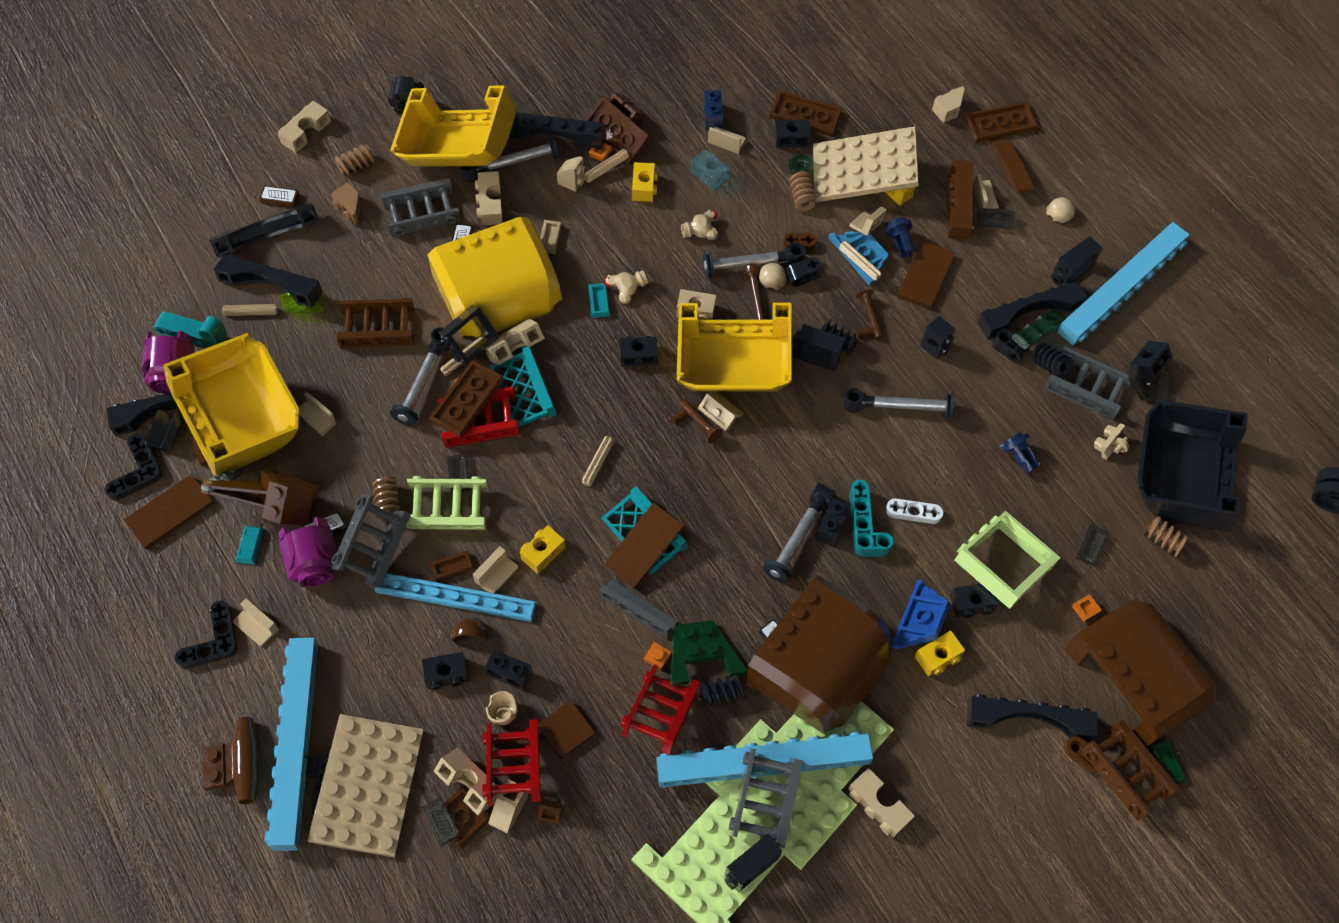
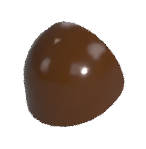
(469, 626)

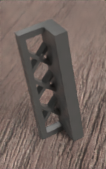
(638, 609)

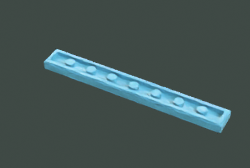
(457, 597)

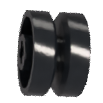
(1327, 489)

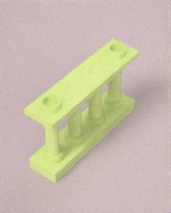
(455, 521)

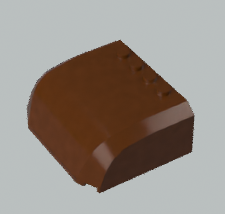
(822, 656)
(1147, 667)

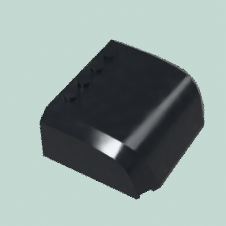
(1191, 464)

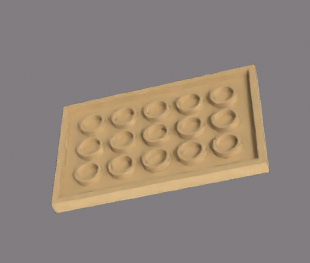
(865, 164)
(366, 786)

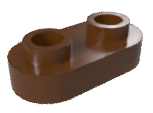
(1078, 756)

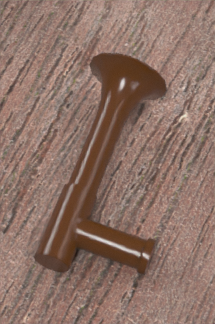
(875, 329)
(713, 434)

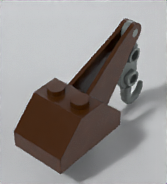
(276, 497)

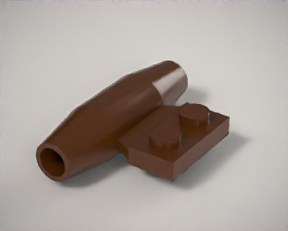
(234, 763)

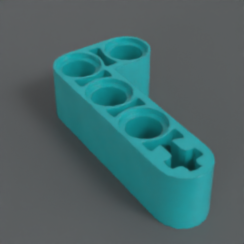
(203, 333)
(865, 518)

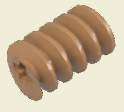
(354, 159)
(802, 191)
(386, 495)
(1166, 536)

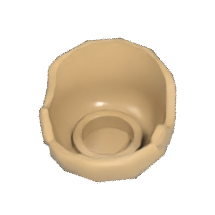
(1061, 210)
(773, 276)
(502, 708)

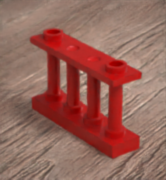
(489, 430)
(675, 723)
(530, 769)

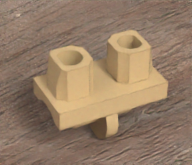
(1115, 443)

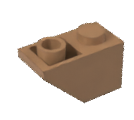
(348, 202)

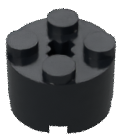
(400, 92)

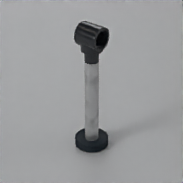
(470, 173)
(792, 254)
(863, 401)
(404, 413)
(819, 501)

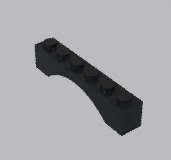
(583, 132)
(263, 229)
(239, 271)
(1063, 298)
(130, 416)
(985, 712)

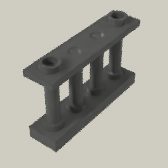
(417, 193)
(1088, 399)
(384, 555)
(787, 790)

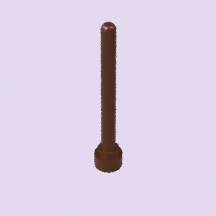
(752, 273)

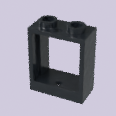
(1076, 262)
(483, 324)
(818, 347)
(752, 863)

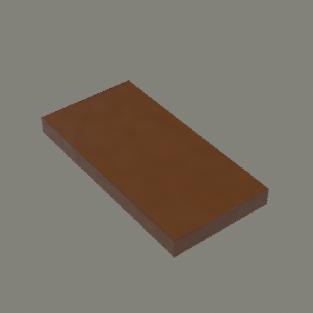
(821, 116)
(1001, 122)
(620, 129)
(926, 274)
(466, 399)
(168, 512)
(644, 545)

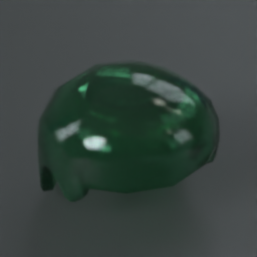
(800, 163)

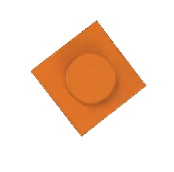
(601, 155)
(1086, 608)
(657, 655)

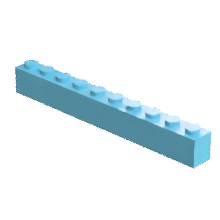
(1122, 284)
(293, 745)
(728, 763)

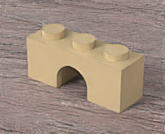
(312, 116)
(489, 186)
(522, 335)
(459, 768)
(891, 818)

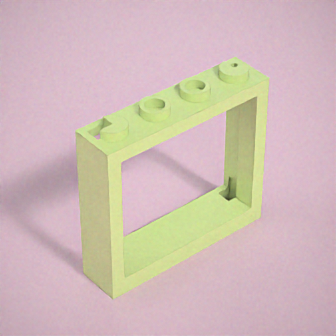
(1021, 537)

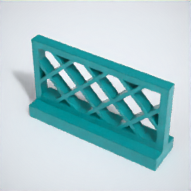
(538, 386)
(643, 504)

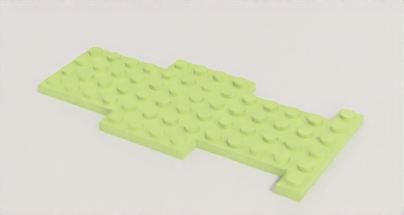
(697, 862)

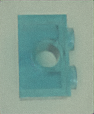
(709, 169)

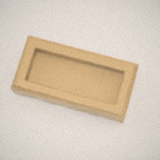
(550, 235)

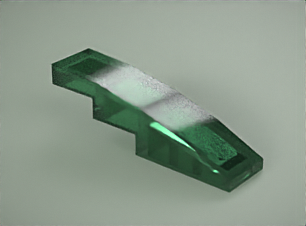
(1039, 329)

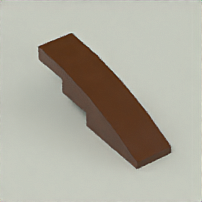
(1013, 167)

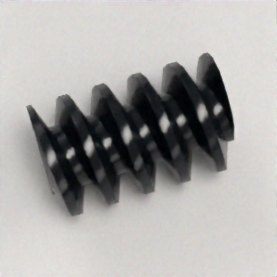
(850, 341)
(1052, 360)
(721, 690)

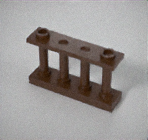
(376, 338)
(1144, 762)

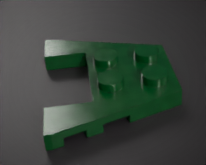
(701, 643)

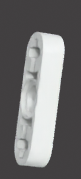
(919, 505)

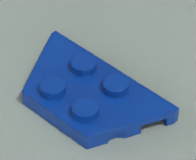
(921, 618)

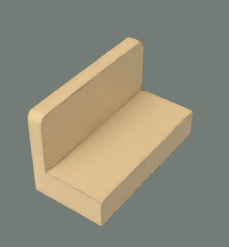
(726, 139)
(984, 193)
(867, 223)
(720, 410)
(316, 415)
(495, 571)
(255, 623)

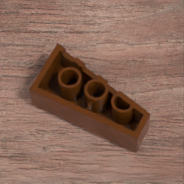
(960, 199)

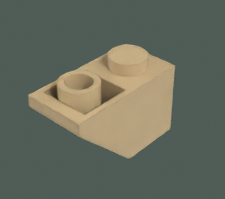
(948, 105)
(571, 174)
(507, 809)

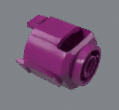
(159, 351)
(308, 553)

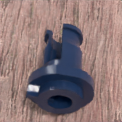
(901, 235)
(1021, 451)

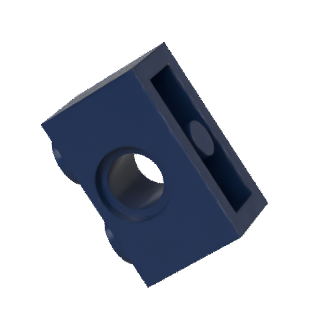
(713, 109)

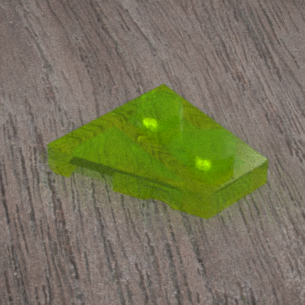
(290, 306)

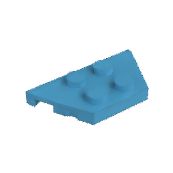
(866, 246)

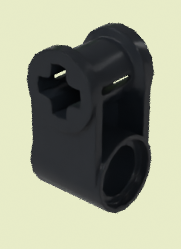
(802, 271)
(1008, 347)

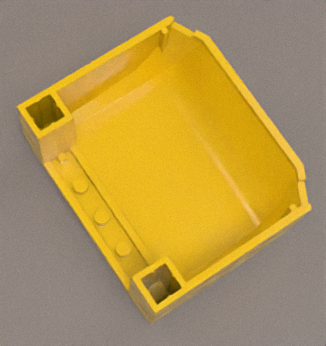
(456, 136)
(498, 271)
(734, 352)
(233, 402)

